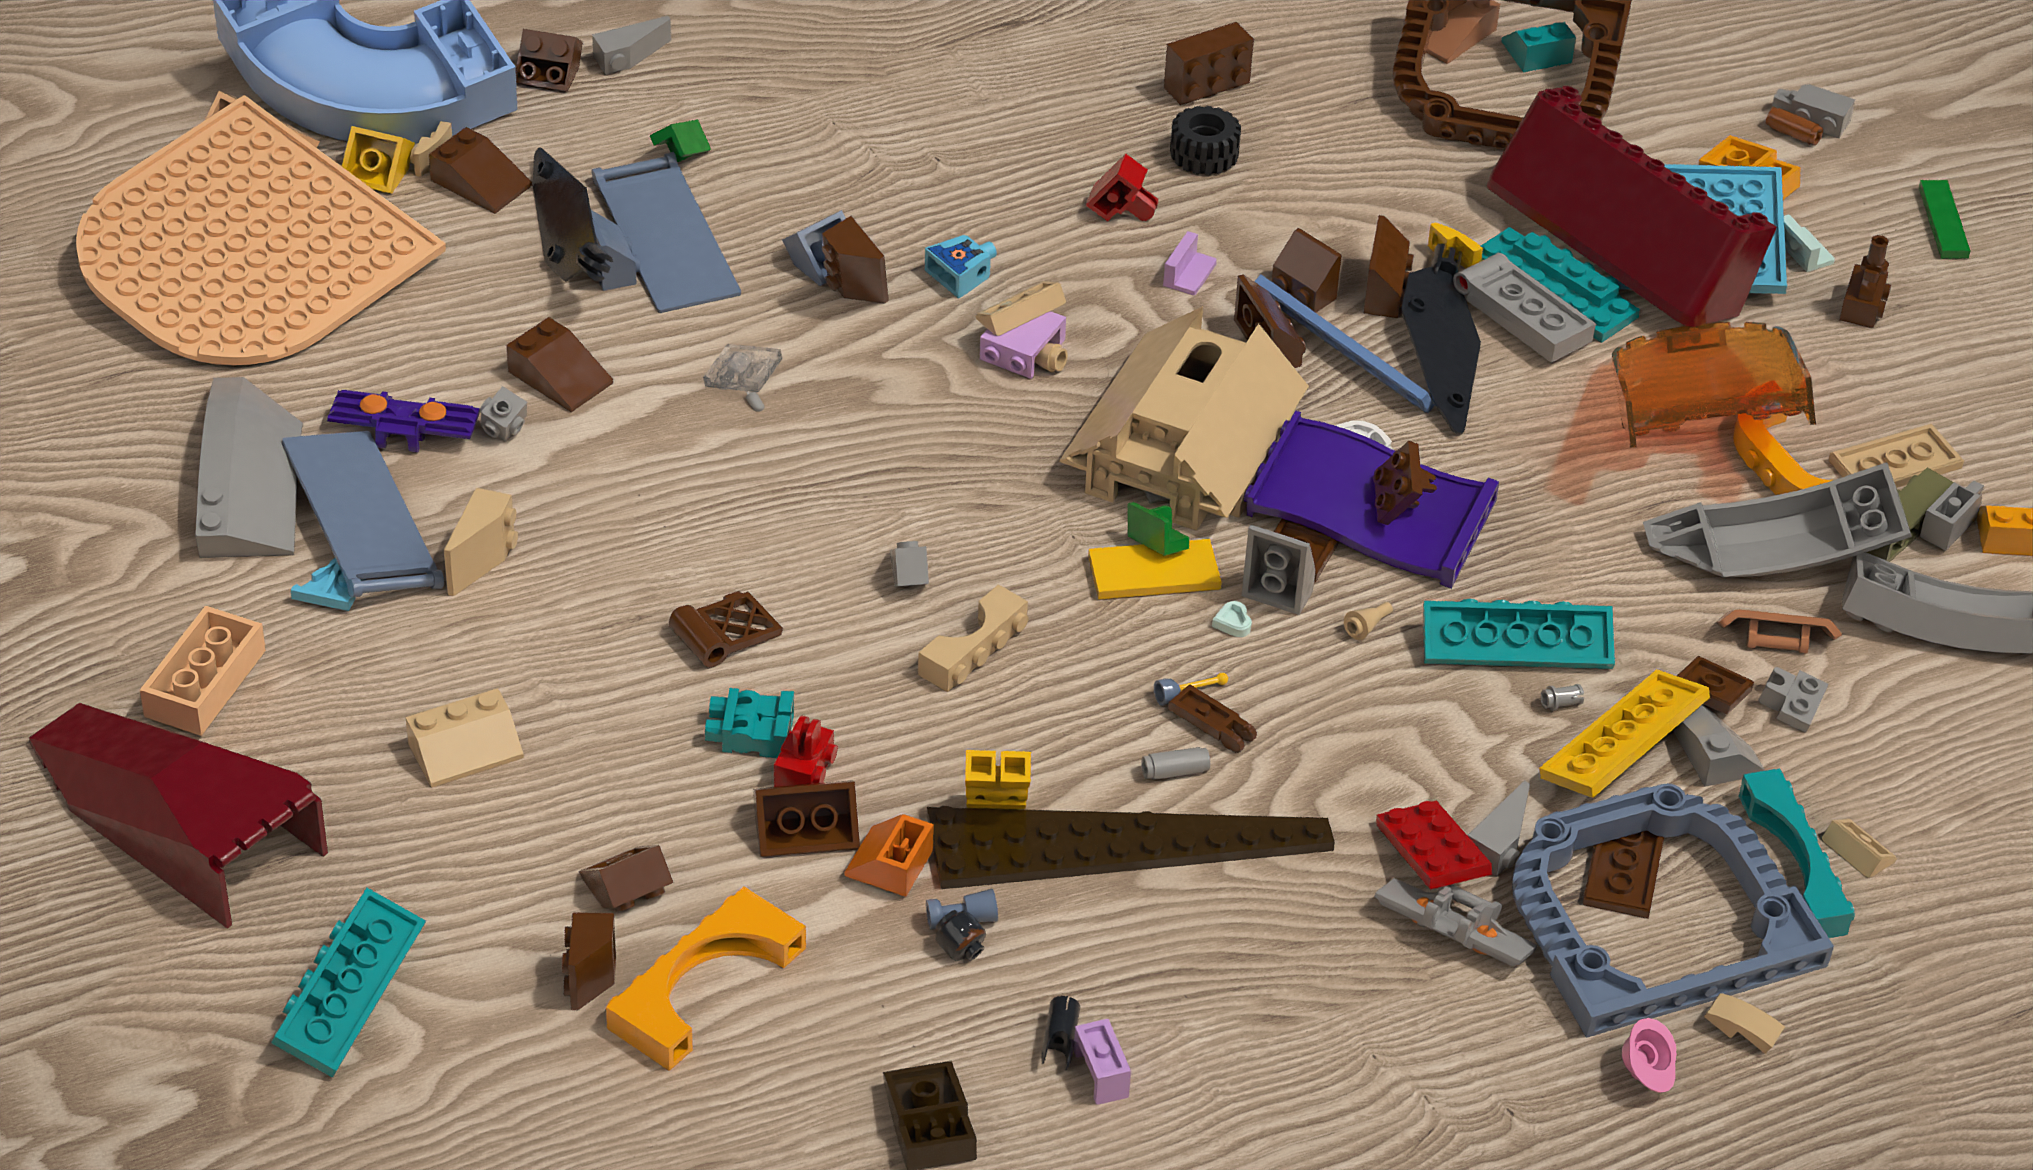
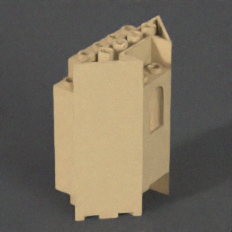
(1189, 419)

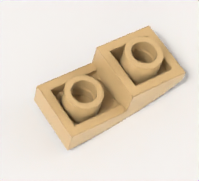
(426, 145)
(1736, 1015)

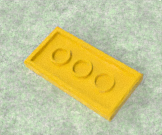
(1144, 572)

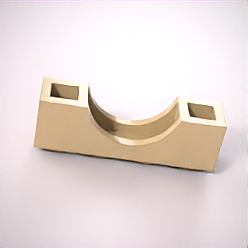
(951, 659)

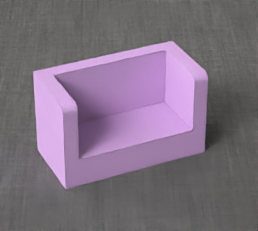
(1104, 1059)

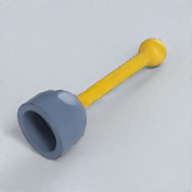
(1167, 688)

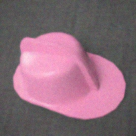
(1651, 1055)

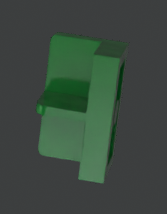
(683, 139)
(1155, 529)

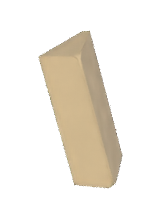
(1858, 847)

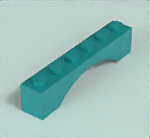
(1772, 805)

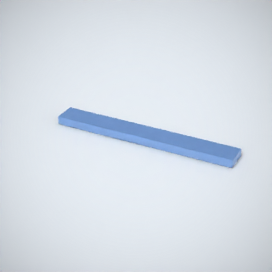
(1348, 346)

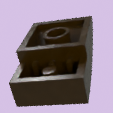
(930, 1116)

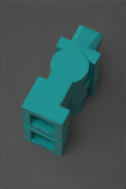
(750, 721)

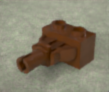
(1868, 286)

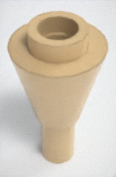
(1362, 622)

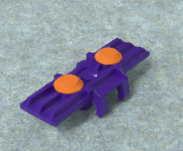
(403, 417)

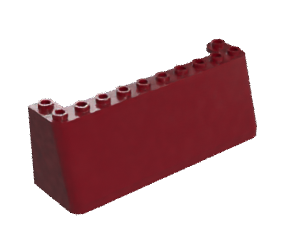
(1630, 212)

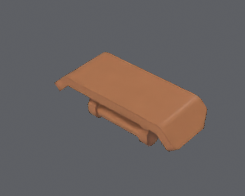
(1798, 644)

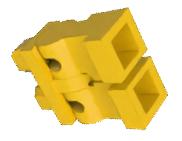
(995, 785)

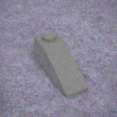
(631, 44)
(1500, 831)

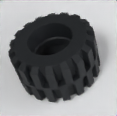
(1205, 140)

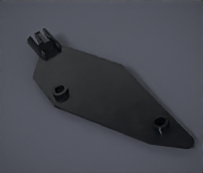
(566, 221)
(1443, 335)

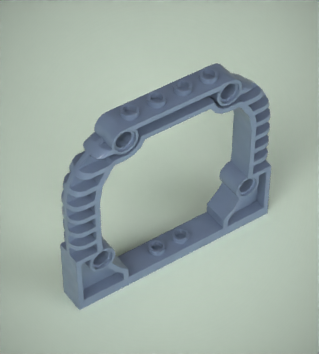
(1611, 999)

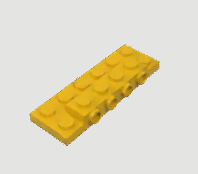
(1624, 733)

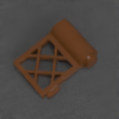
(708, 636)

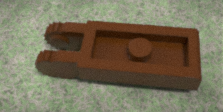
(1212, 718)

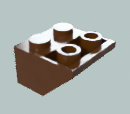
(548, 60)
(590, 957)

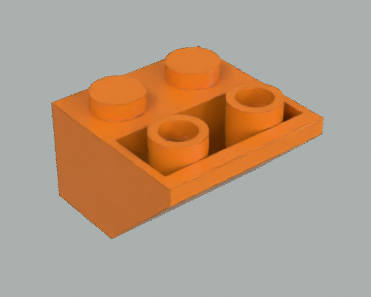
(893, 854)

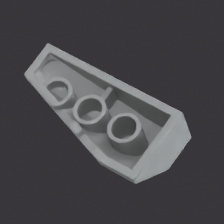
(1715, 748)

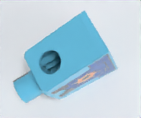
(959, 263)

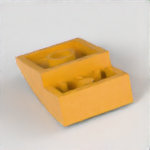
(1740, 152)

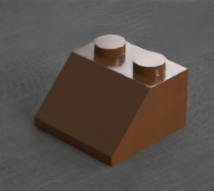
(1308, 270)
(628, 877)

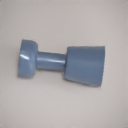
(980, 905)

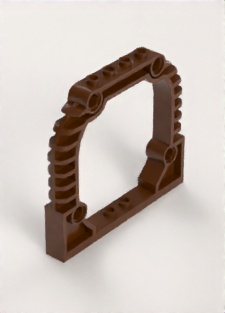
(1602, 40)

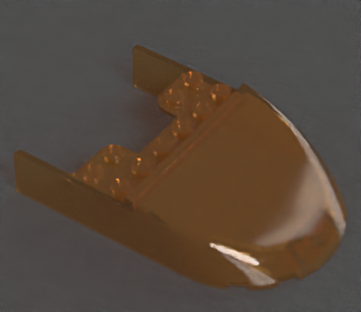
(1709, 374)

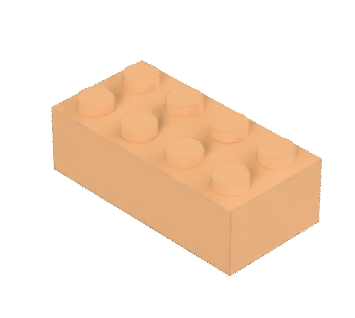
(202, 670)

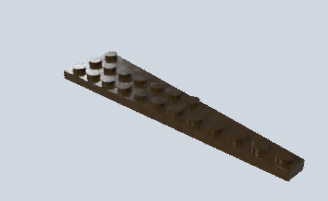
(1032, 845)

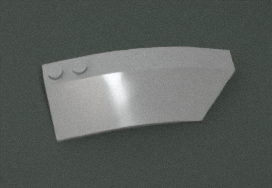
(245, 474)
(1786, 529)
(1938, 608)

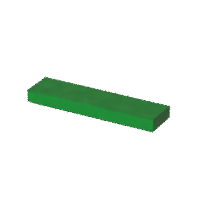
(1944, 219)

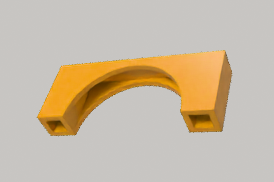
(739, 927)

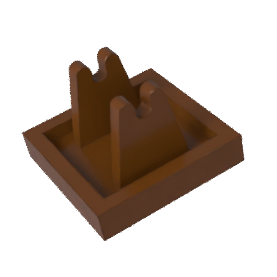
(1400, 483)

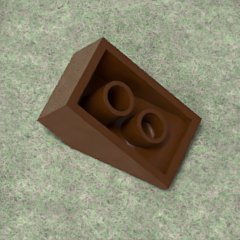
(477, 171)
(556, 365)

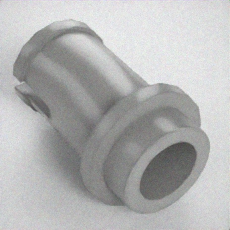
(1563, 696)

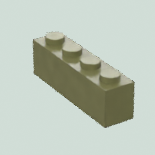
(1916, 499)

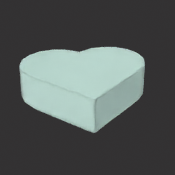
(1233, 619)

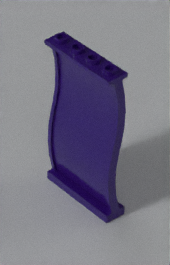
(1326, 483)

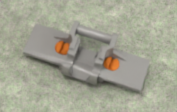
(1476, 931)

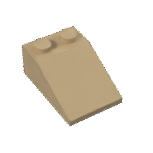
(480, 539)

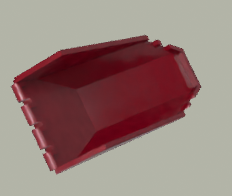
(174, 798)

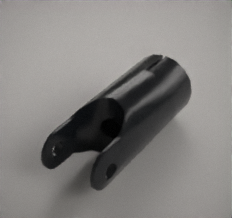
(1061, 1027)

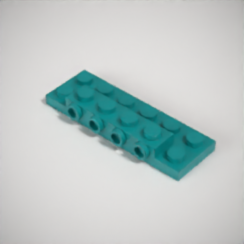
(1567, 278)
(1518, 634)
(347, 982)

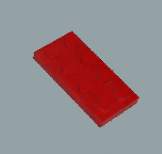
(1433, 844)

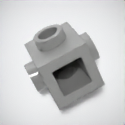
(503, 414)

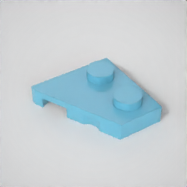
(325, 588)

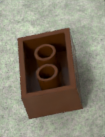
(1208, 63)

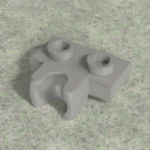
(1795, 696)

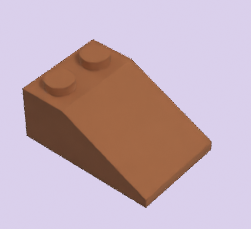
(1464, 29)

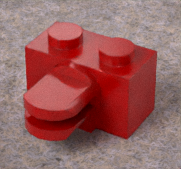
(1123, 190)
(805, 754)

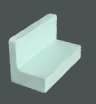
(1805, 247)

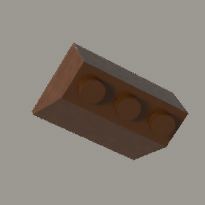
(854, 263)
(1387, 270)
(1255, 307)
(806, 818)

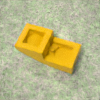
(1450, 237)

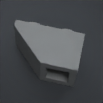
(909, 564)

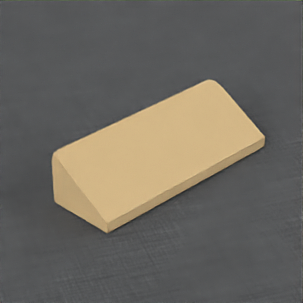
(1022, 307)

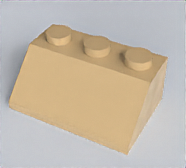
(463, 737)

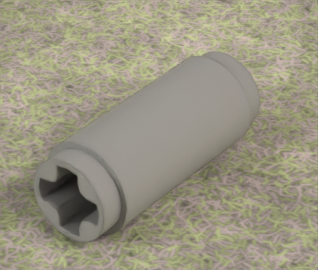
(1175, 763)

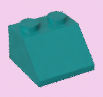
(1541, 46)

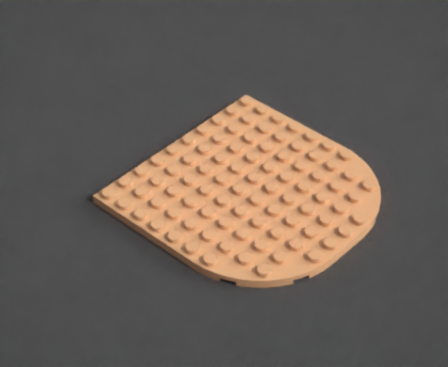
(244, 242)

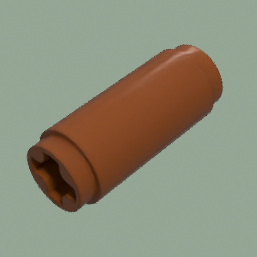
(1794, 126)

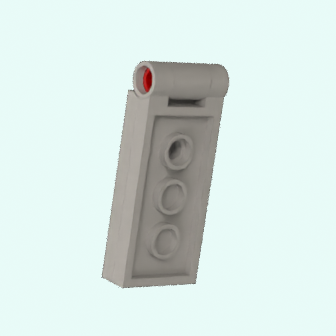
(1525, 307)

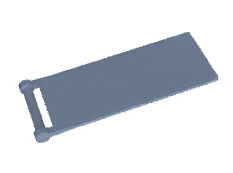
(667, 233)
(361, 512)

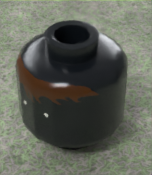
(960, 935)

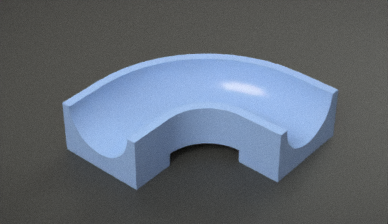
(343, 73)

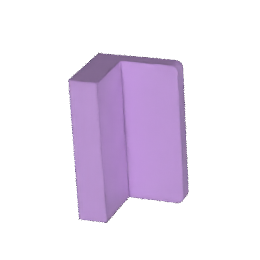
(1186, 267)

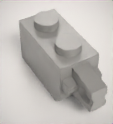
(1817, 105)
(1952, 514)

